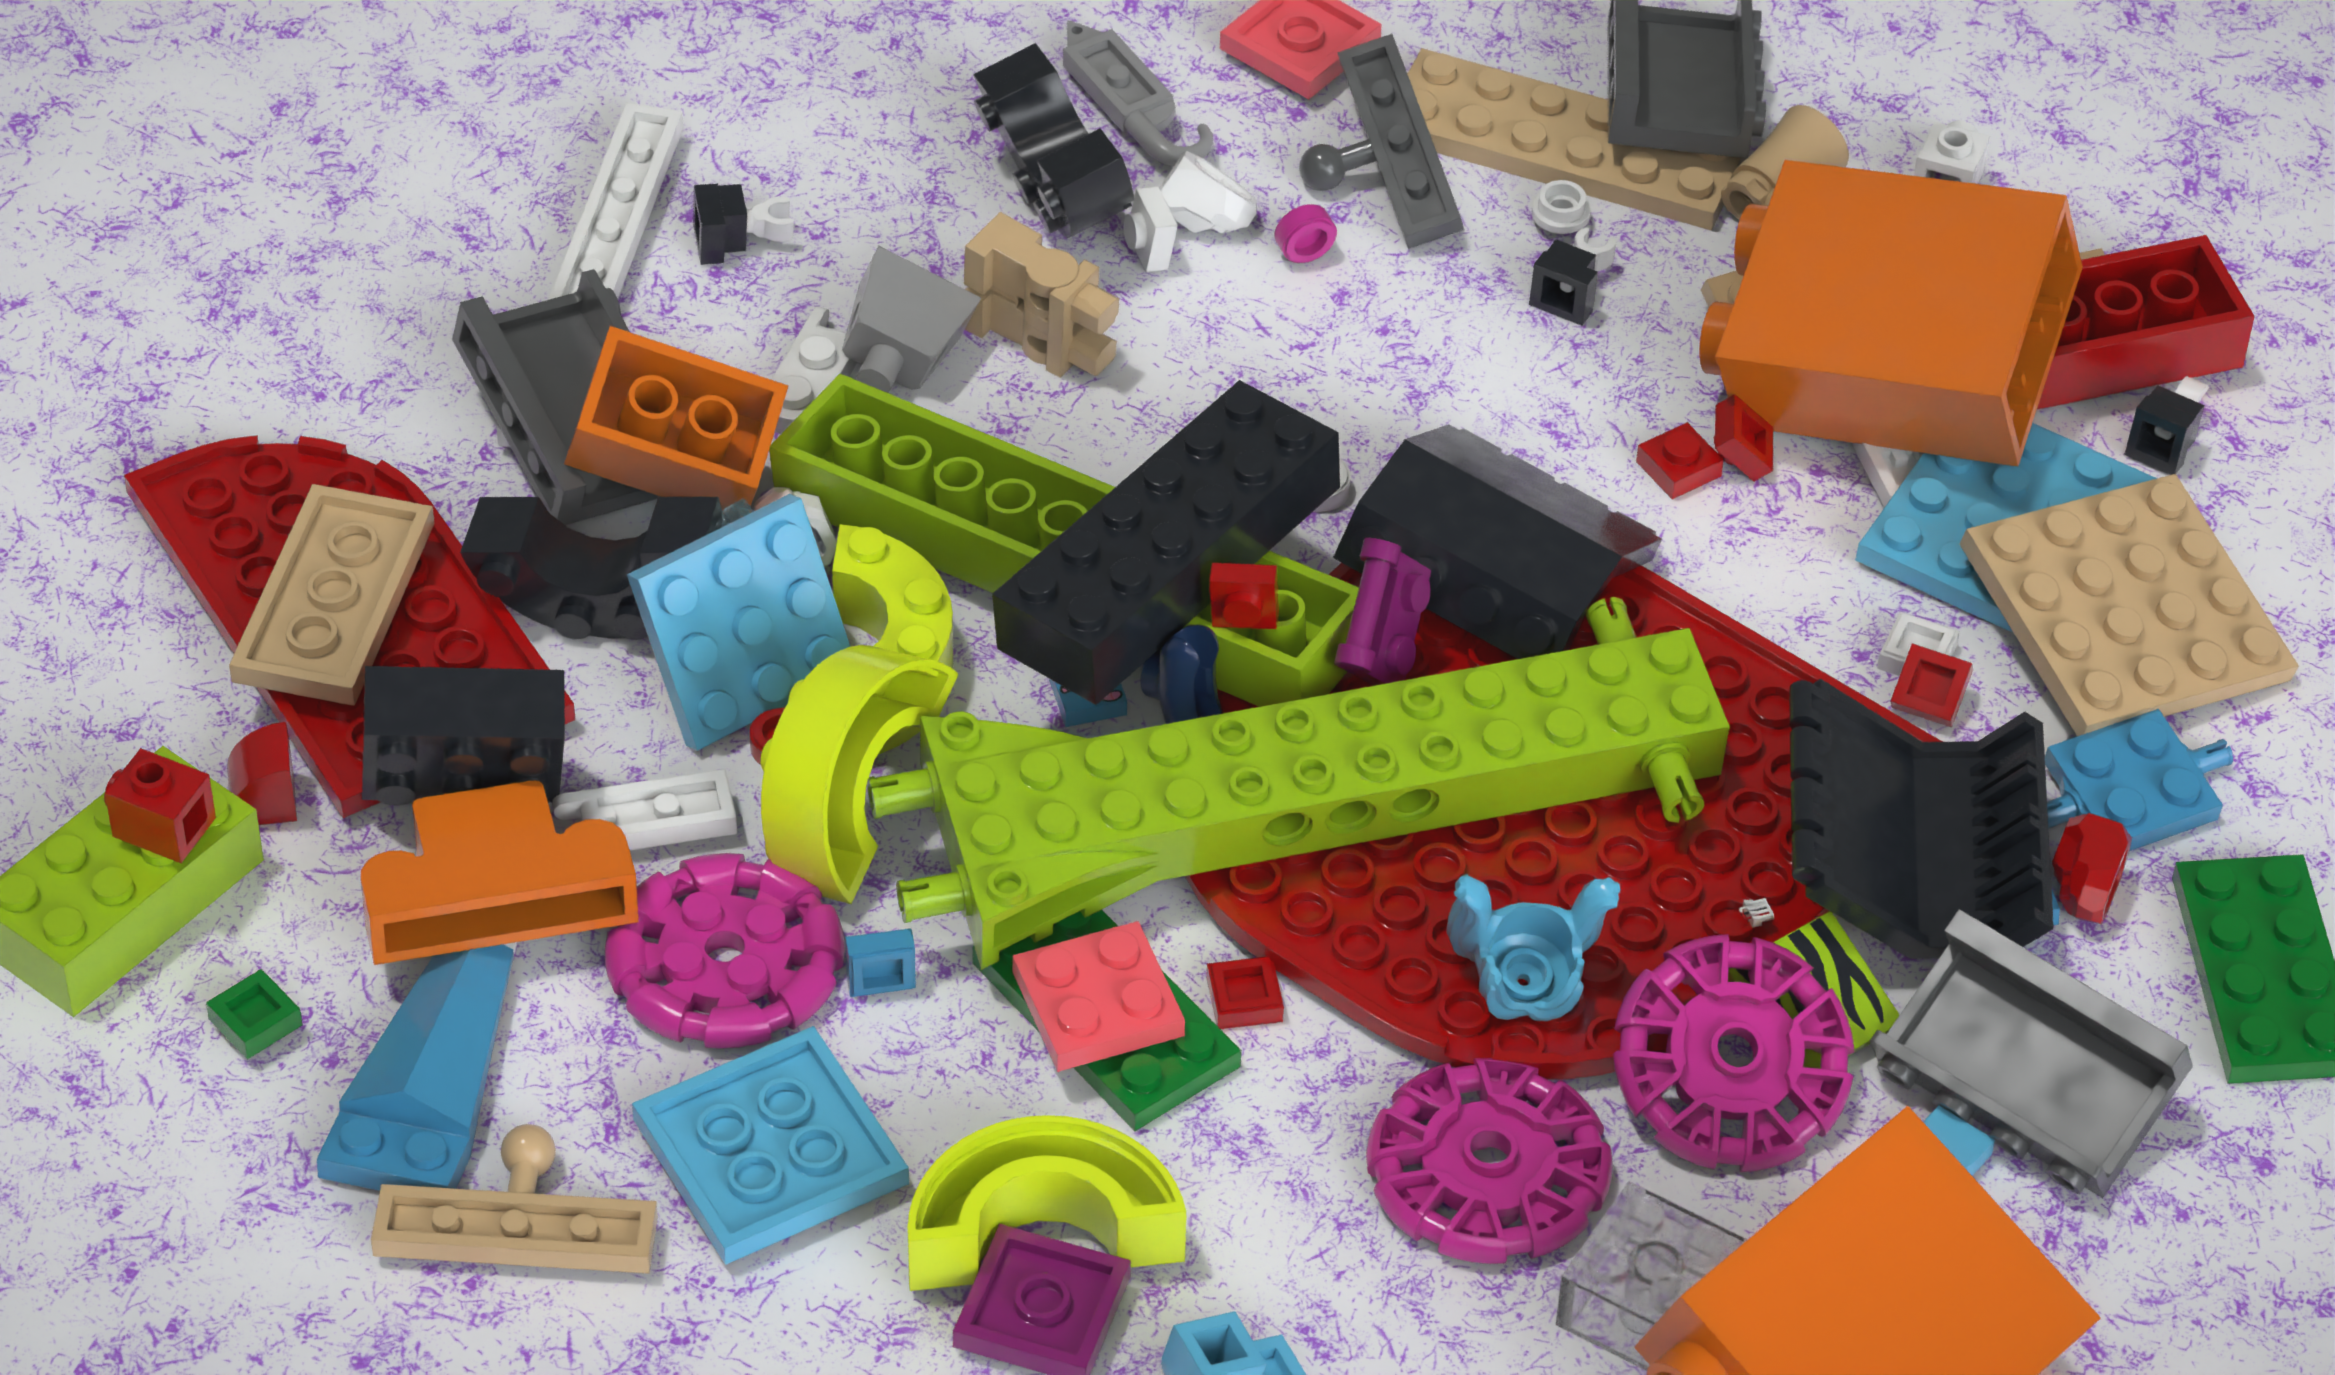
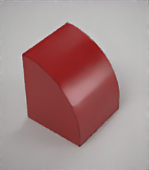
(264, 775)

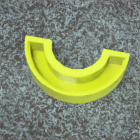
(894, 598)
(825, 753)
(1035, 1173)

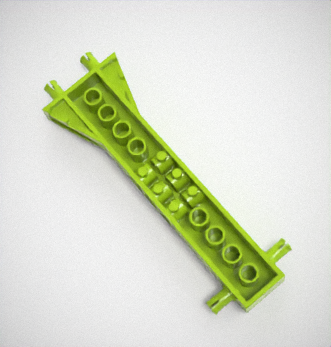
(1079, 822)

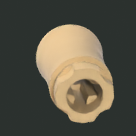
(1799, 136)

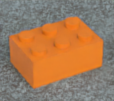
(675, 421)

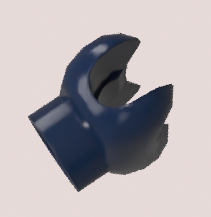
(1184, 675)

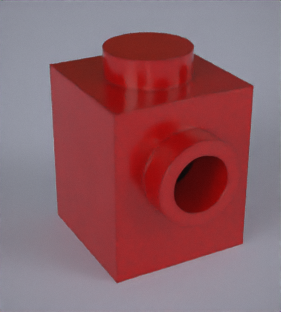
(159, 805)

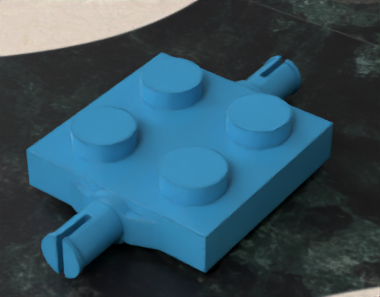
(2136, 777)

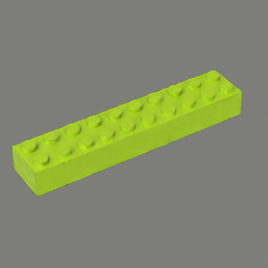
(993, 507)

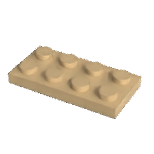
(332, 594)

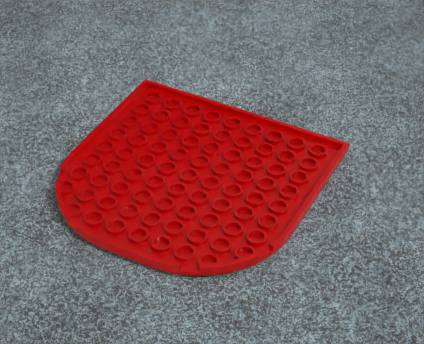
(1373, 915)

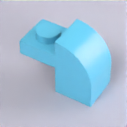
(1225, 1348)

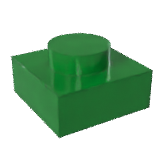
(254, 1014)

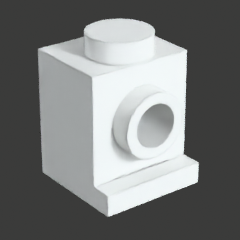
(1953, 151)

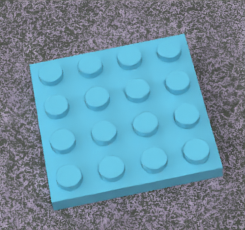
(1944, 496)

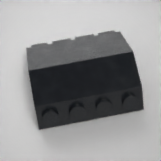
(1501, 538)
(1915, 828)

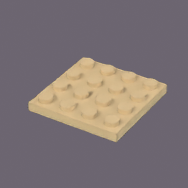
(2128, 605)

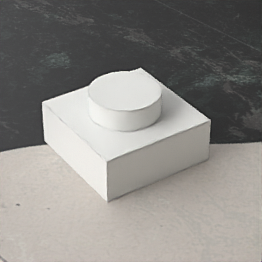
(1150, 229)

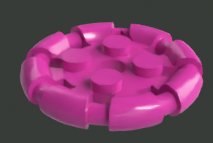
(720, 919)
(1712, 1085)
(1489, 1192)

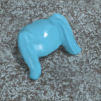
(1528, 944)

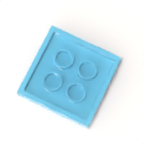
(739, 619)
(770, 1144)

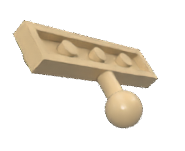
(516, 1224)

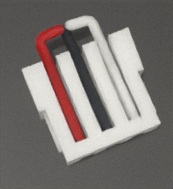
(1756, 911)

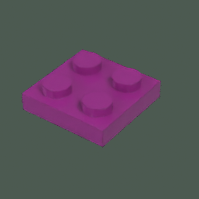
(1041, 1303)

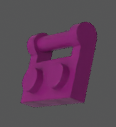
(1385, 615)

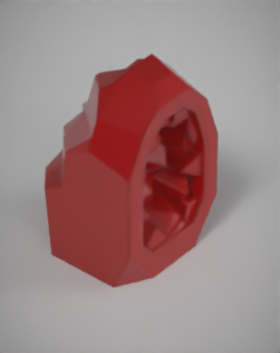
(2090, 865)

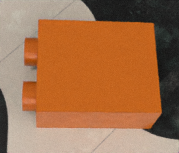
(1896, 310)
(1878, 1273)

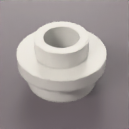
(1561, 207)

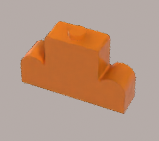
(494, 876)

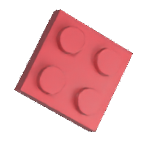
(1298, 40)
(1098, 996)

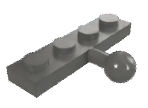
(1395, 140)

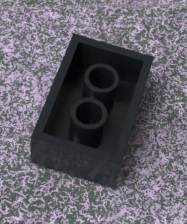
(460, 730)

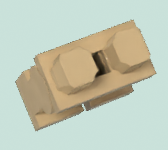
(1039, 298)

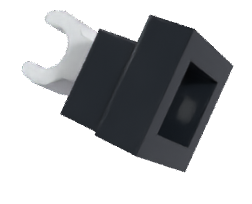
(723, 221)
(1567, 277)
(2166, 425)

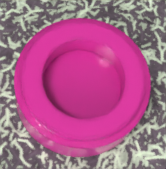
(1305, 233)

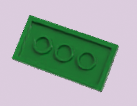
(2261, 965)
(1145, 1080)

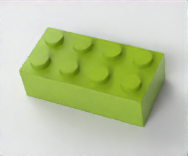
(97, 906)

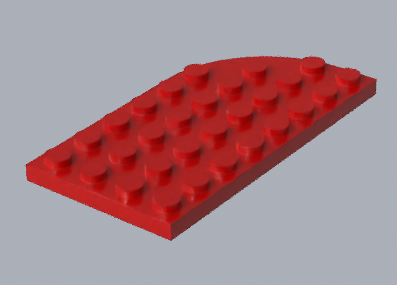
(224, 524)

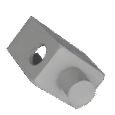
(904, 322)

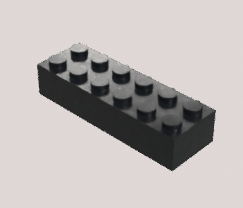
(1145, 552)

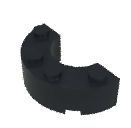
(1062, 167)
(568, 576)

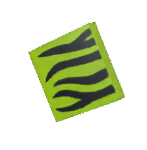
(1836, 967)

